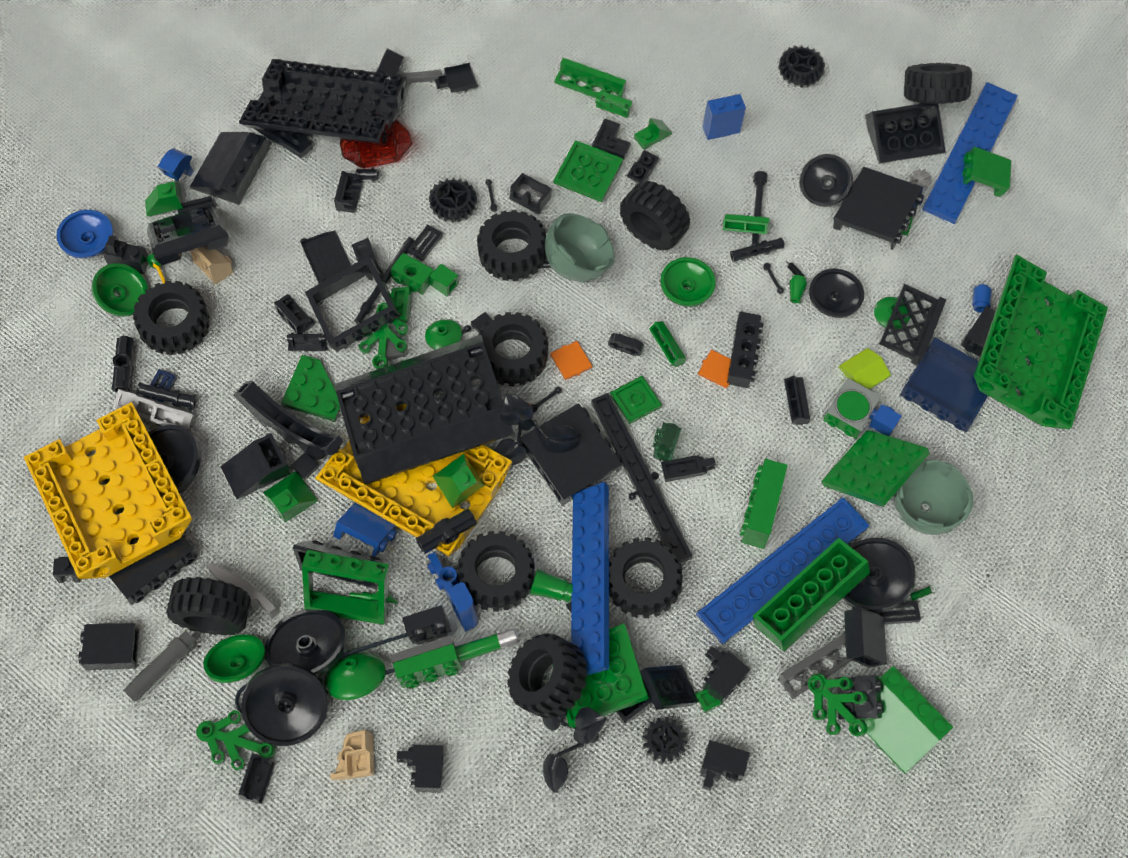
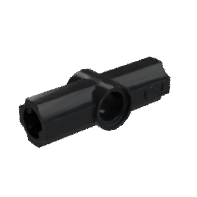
(123, 354)
(446, 531)

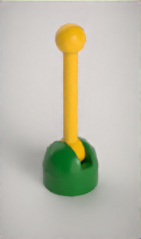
(156, 265)

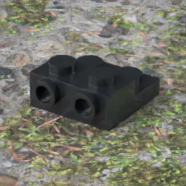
(872, 688)

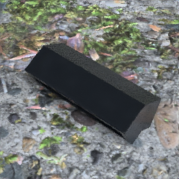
(797, 400)

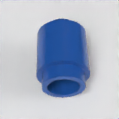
(981, 297)

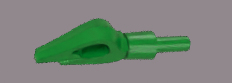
(370, 597)

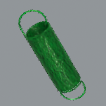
(921, 593)

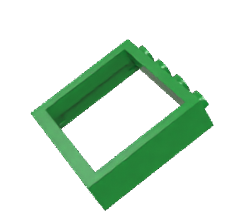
(349, 568)

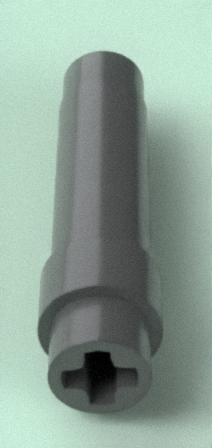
(176, 650)

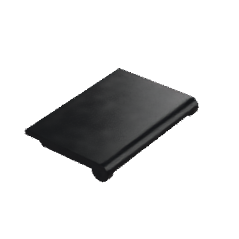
(325, 255)

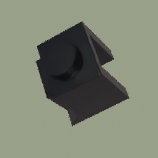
(63, 567)

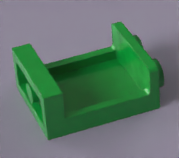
(987, 169)

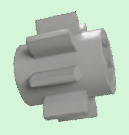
(921, 178)

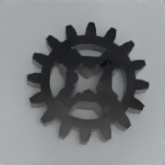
(656, 740)

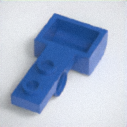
(456, 592)

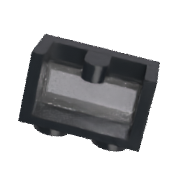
(530, 193)

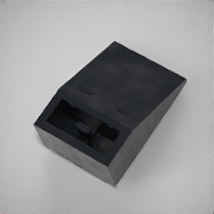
(255, 466)

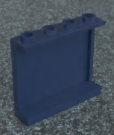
(946, 385)

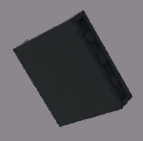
(879, 206)
(577, 468)
(152, 570)

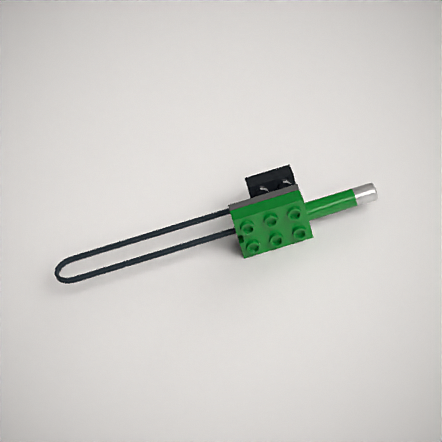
(433, 658)

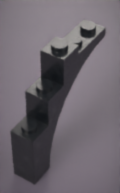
(289, 427)

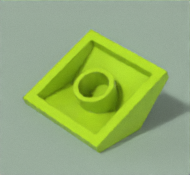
(866, 369)

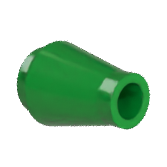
(797, 288)

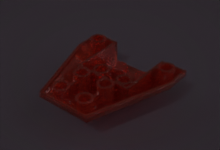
(373, 155)

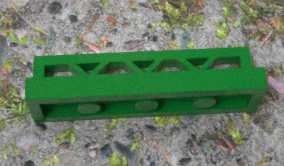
(592, 78)

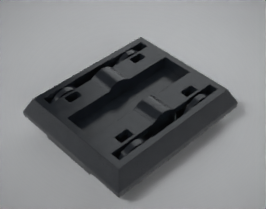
(186, 232)

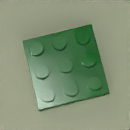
(588, 171)

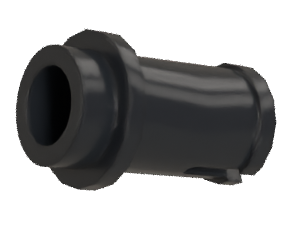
(368, 174)

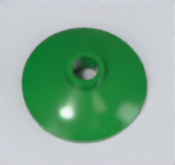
(883, 311)
(437, 339)

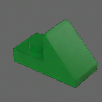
(652, 134)

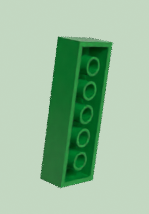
(811, 594)

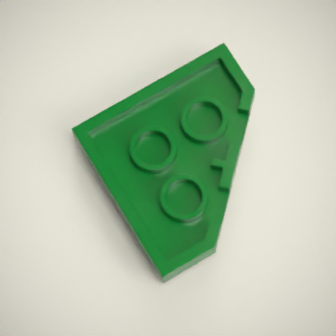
(312, 390)

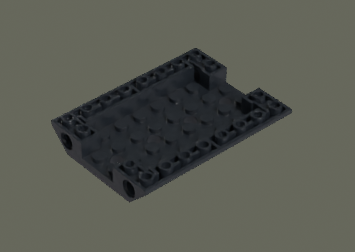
(340, 102)
(428, 426)

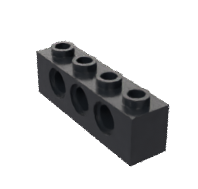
(750, 324)

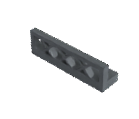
(810, 662)

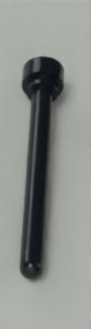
(760, 179)

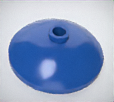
(79, 228)

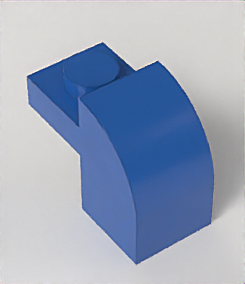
(175, 164)

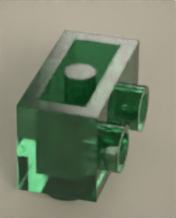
(666, 441)

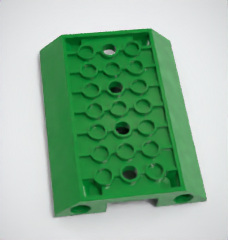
(1057, 356)

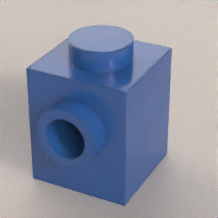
(884, 420)

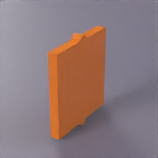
(571, 360)
(715, 368)

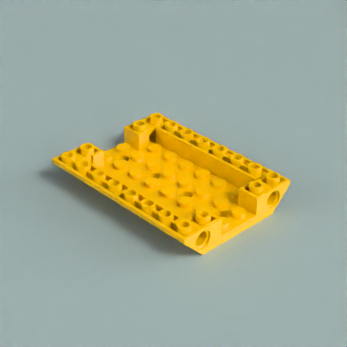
(404, 496)
(85, 509)

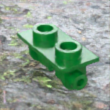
(613, 104)

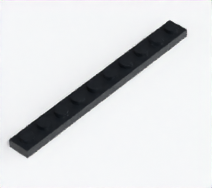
(640, 477)

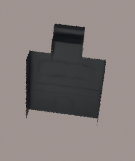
(457, 78)

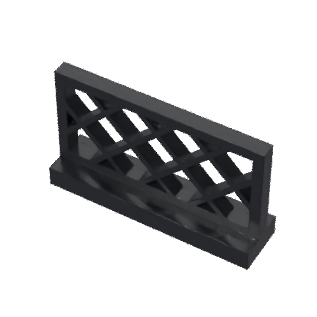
(925, 332)

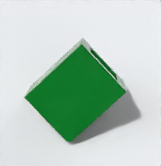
(444, 280)

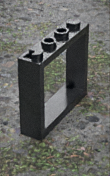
(341, 281)

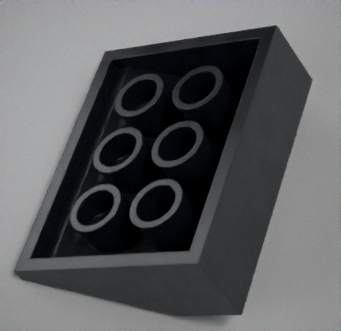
(906, 132)
(231, 165)
(301, 548)

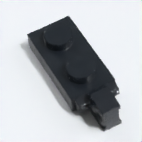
(686, 467)

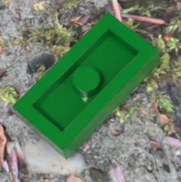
(402, 298)

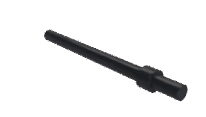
(367, 306)

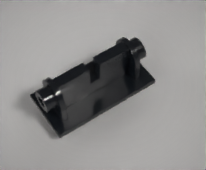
(306, 342)

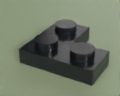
(607, 141)

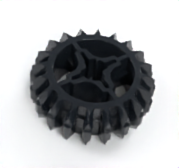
(800, 71)
(459, 206)

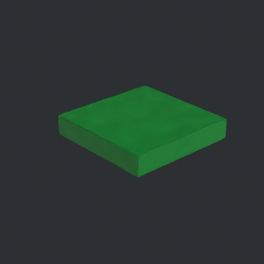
(635, 399)

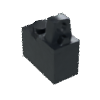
(127, 254)
(726, 675)
(722, 761)
(428, 764)

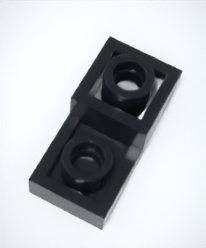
(643, 167)

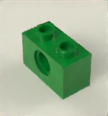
(407, 265)

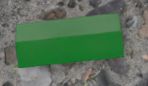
(746, 224)
(670, 342)

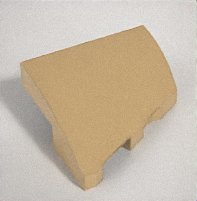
(356, 757)

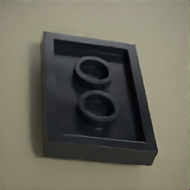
(668, 686)

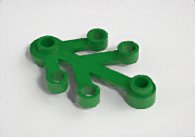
(382, 334)
(835, 703)
(231, 740)

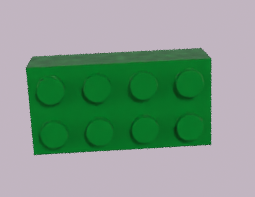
(763, 503)

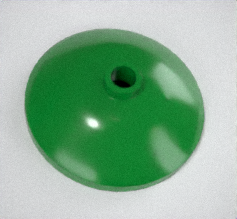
(691, 274)
(121, 280)
(234, 658)
(355, 676)

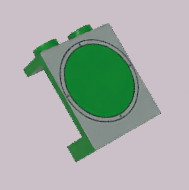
(851, 408)

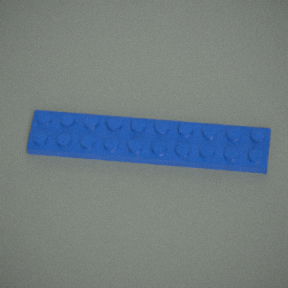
(979, 131)
(591, 576)
(739, 602)

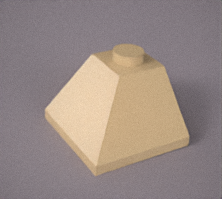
(212, 263)

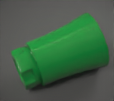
(551, 587)

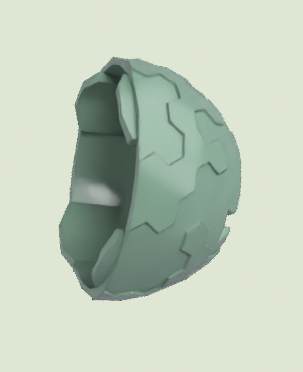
(578, 248)
(940, 488)

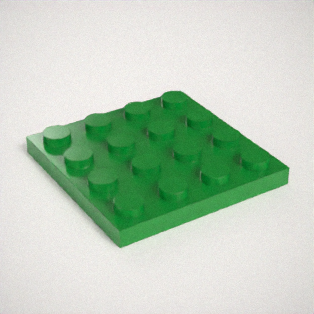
(875, 467)
(617, 686)

